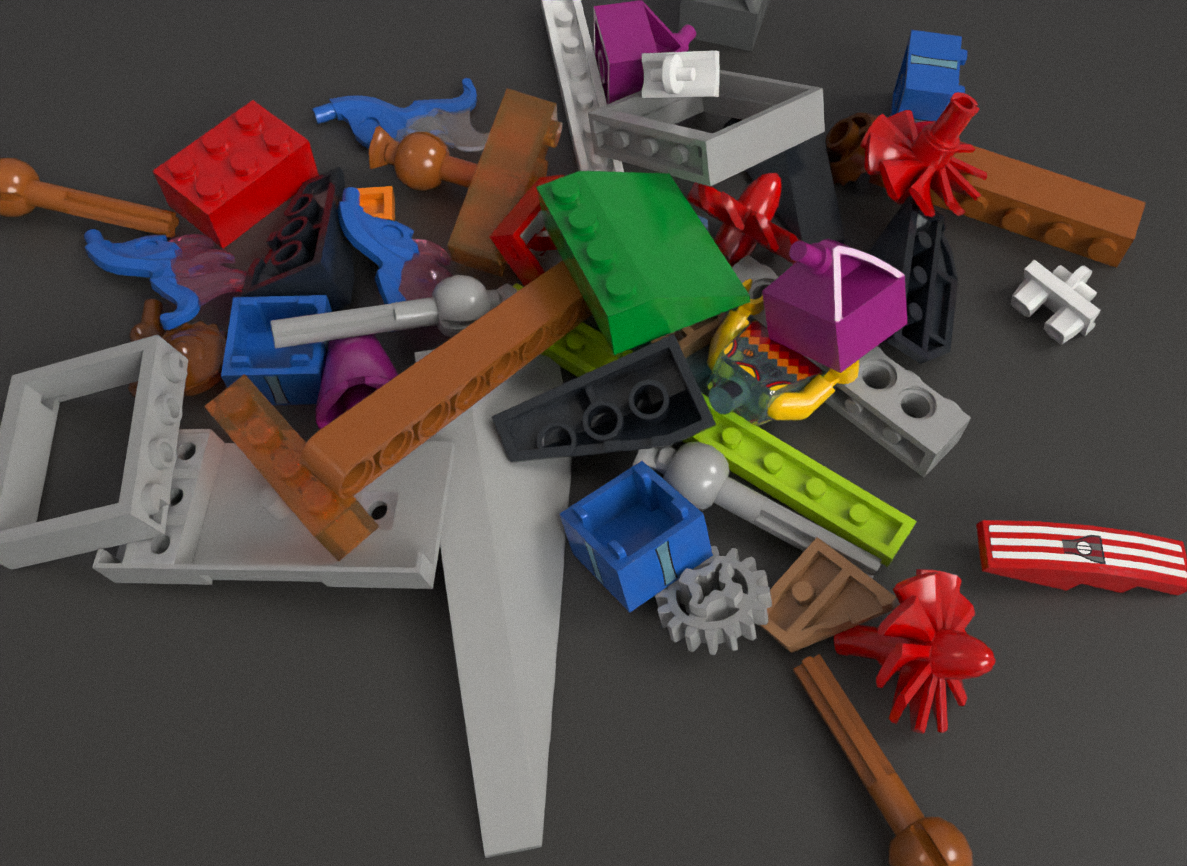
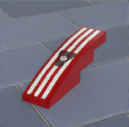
(1082, 554)

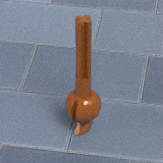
(419, 160)
(23, 192)
(917, 838)

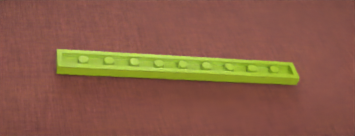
(769, 462)

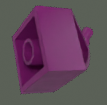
(622, 36)
(834, 303)

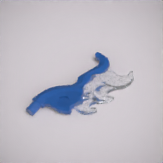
(441, 117)

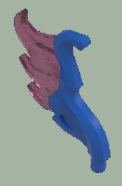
(405, 263)
(175, 267)

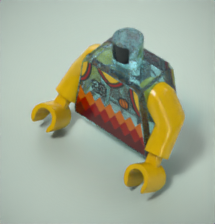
(763, 376)

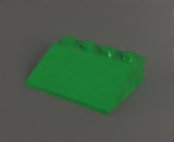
(637, 254)

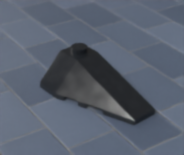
(807, 194)
(309, 250)
(619, 407)

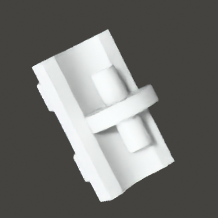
(681, 74)
(1061, 293)

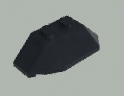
(923, 254)

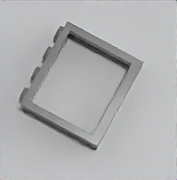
(772, 116)
(149, 463)

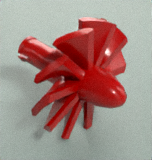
(921, 154)
(746, 219)
(925, 644)

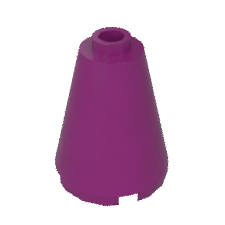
(350, 374)

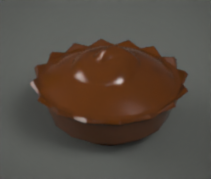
(844, 148)
(205, 351)

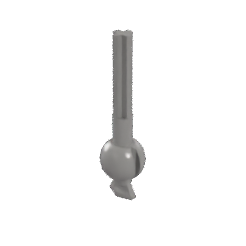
(453, 307)
(702, 478)

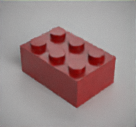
(236, 173)

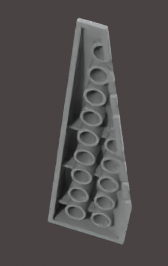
(504, 603)

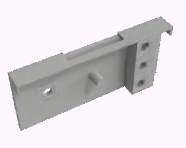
(237, 527)

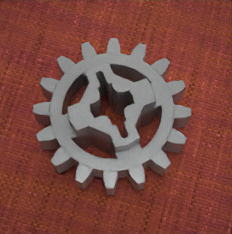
(716, 602)

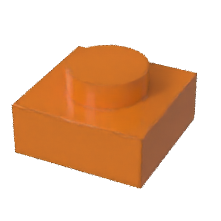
(378, 202)

